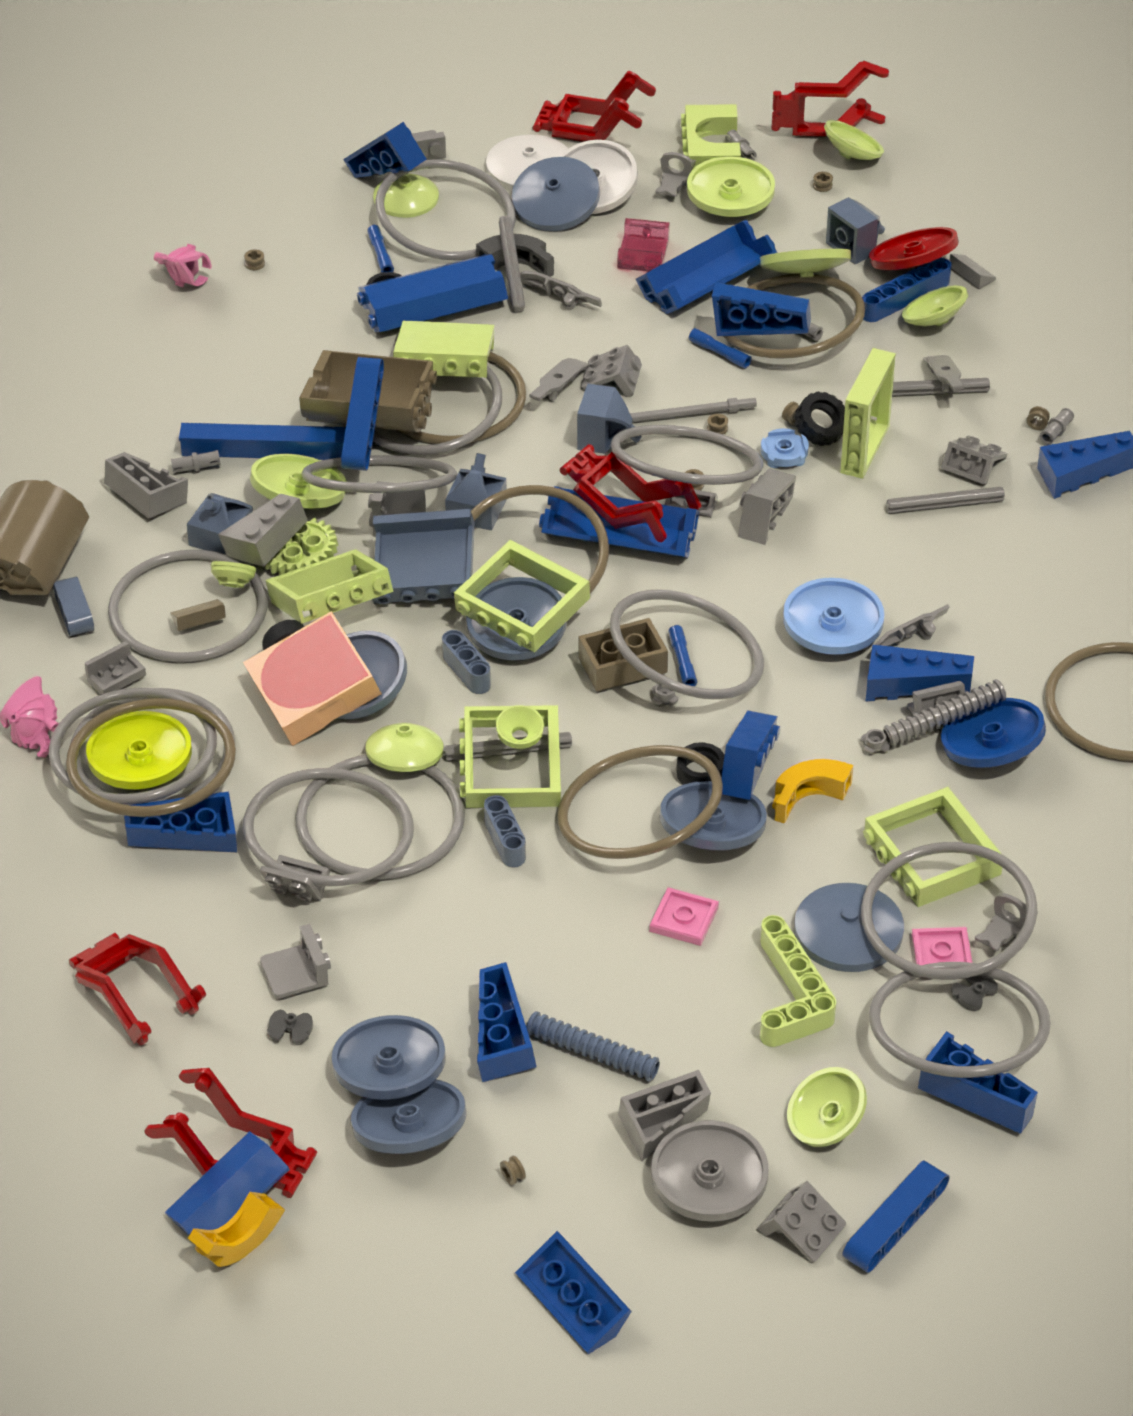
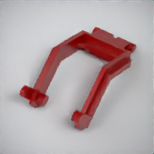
(790, 108)
(612, 110)
(589, 469)
(112, 952)
(282, 1136)

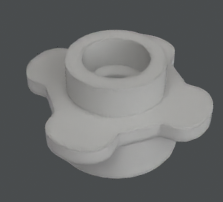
(663, 695)
(875, 741)

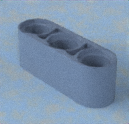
(73, 606)
(466, 662)
(504, 831)

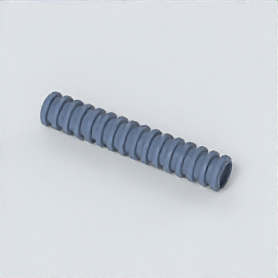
(594, 1046)

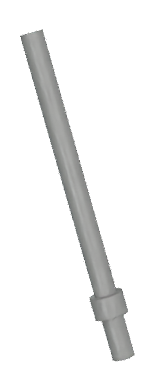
(730, 405)

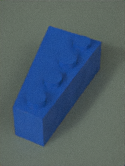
(387, 153)
(758, 312)
(1084, 460)
(906, 670)
(747, 753)
(199, 827)
(502, 1029)
(994, 1097)

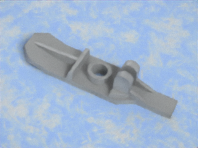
(572, 294)
(946, 372)
(558, 378)
(921, 624)

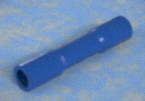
(378, 243)
(708, 342)
(679, 644)

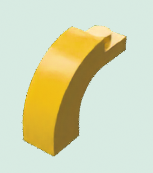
(810, 778)
(241, 1233)

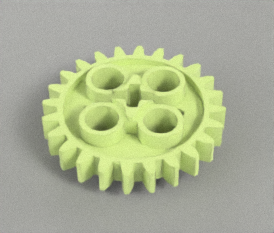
(313, 539)

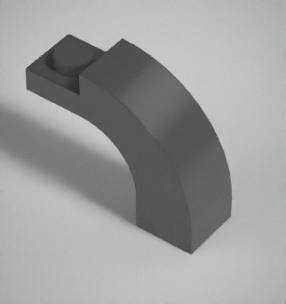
(529, 251)

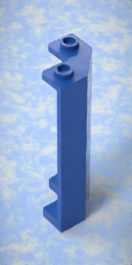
(699, 268)
(432, 292)
(569, 522)

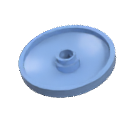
(833, 616)

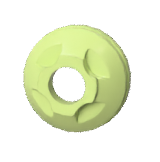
(232, 574)
(519, 718)

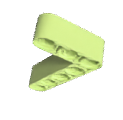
(814, 1001)

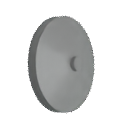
(709, 1170)

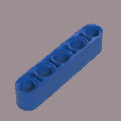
(906, 288)
(362, 414)
(895, 1216)

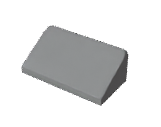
(971, 270)
(707, 499)

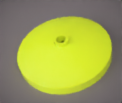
(139, 750)

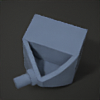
(853, 228)
(601, 418)
(472, 488)
(212, 518)

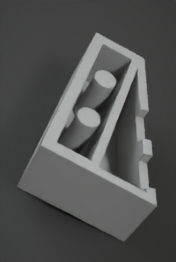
(144, 486)
(762, 504)
(264, 531)
(661, 1109)

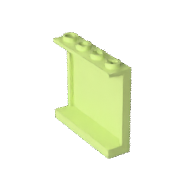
(452, 347)

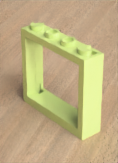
(868, 397)
(329, 585)
(574, 586)
(516, 797)
(960, 820)

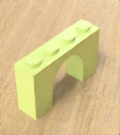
(706, 121)

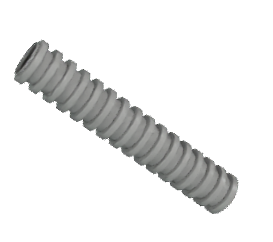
(943, 713)

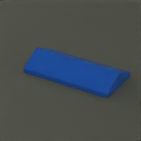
(224, 1187)
(574, 1293)

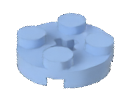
(795, 450)

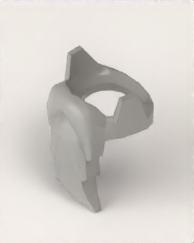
(672, 178)
(1003, 924)

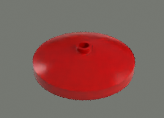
(914, 248)

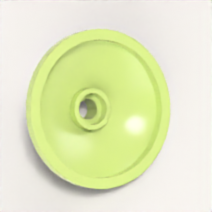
(852, 141)
(409, 196)
(935, 306)
(404, 747)
(827, 1106)

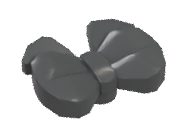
(972, 996)
(299, 1025)

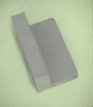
(935, 695)

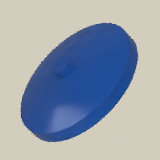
(994, 734)

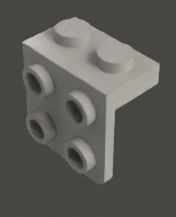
(431, 143)
(617, 365)
(395, 504)
(284, 882)
(297, 967)

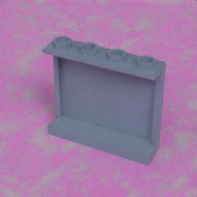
(425, 553)

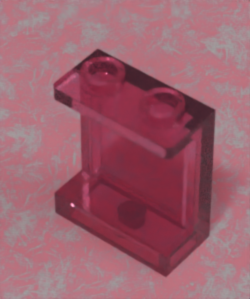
(643, 244)

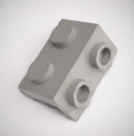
(114, 669)

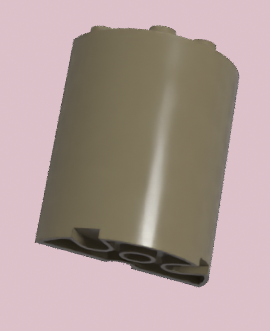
(403, 394)
(37, 535)

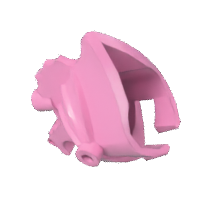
(183, 265)
(30, 716)

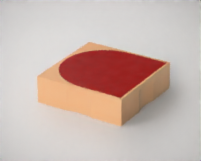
(312, 678)

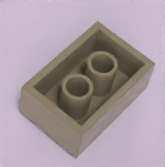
(606, 664)

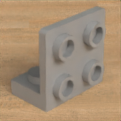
(971, 458)
(805, 1221)

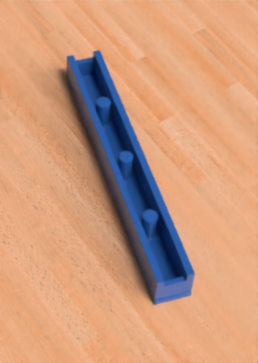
(261, 440)

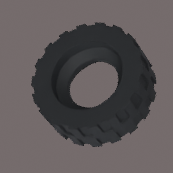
(810, 429)

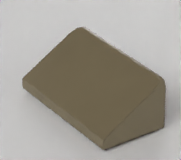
(198, 614)

